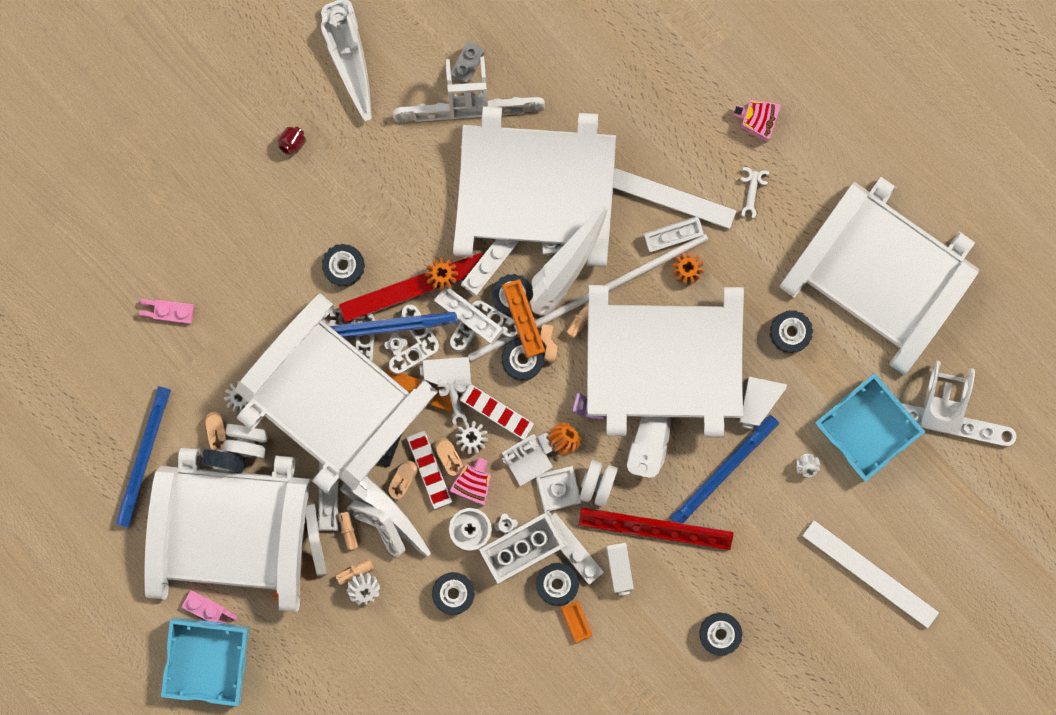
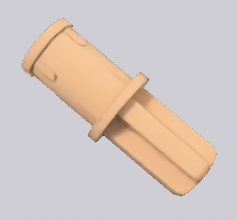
(579, 322)
(348, 530)
(346, 575)

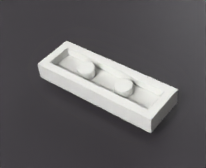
(673, 234)

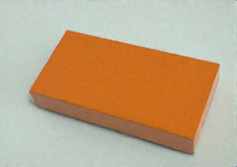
(576, 621)

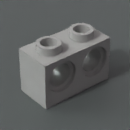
(467, 63)

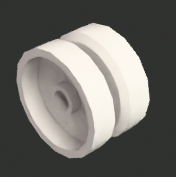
(244, 445)
(598, 483)
(460, 523)

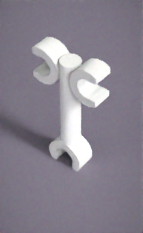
(754, 178)
(452, 387)

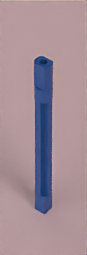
(396, 324)
(725, 469)
(131, 494)

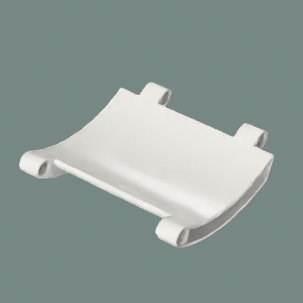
(533, 183)
(885, 270)
(665, 361)
(329, 397)
(226, 528)

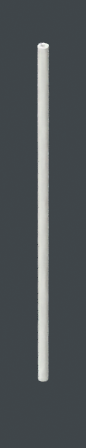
(582, 300)

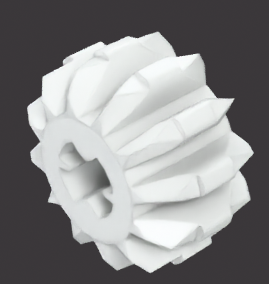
(235, 402)
(476, 433)
(363, 588)

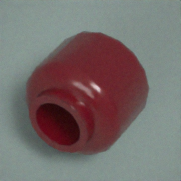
(291, 140)

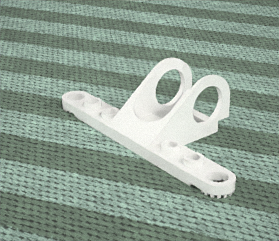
(468, 105)
(948, 415)

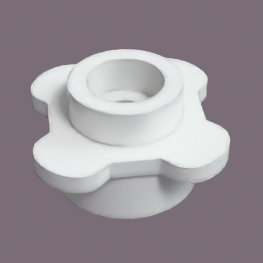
(395, 338)
(505, 519)

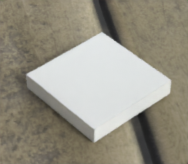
(558, 489)

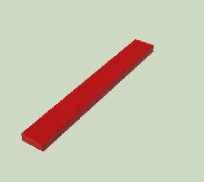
(401, 291)
(655, 528)

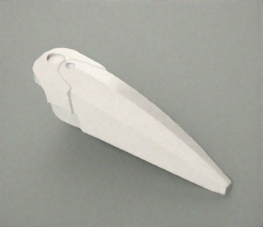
(345, 46)
(562, 269)
(649, 446)
(373, 495)

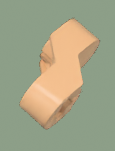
(551, 348)
(215, 422)
(453, 464)
(407, 472)

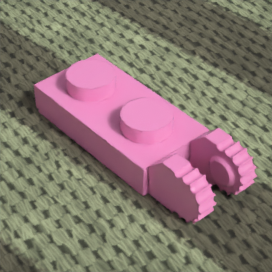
(169, 311)
(205, 608)

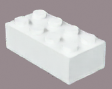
(523, 547)

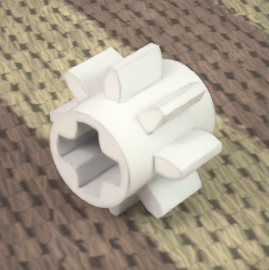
(808, 465)

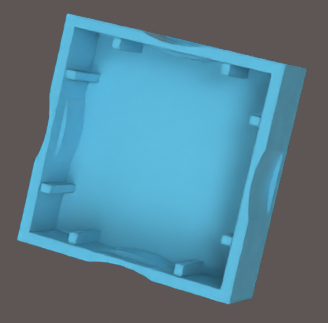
(870, 426)
(205, 661)

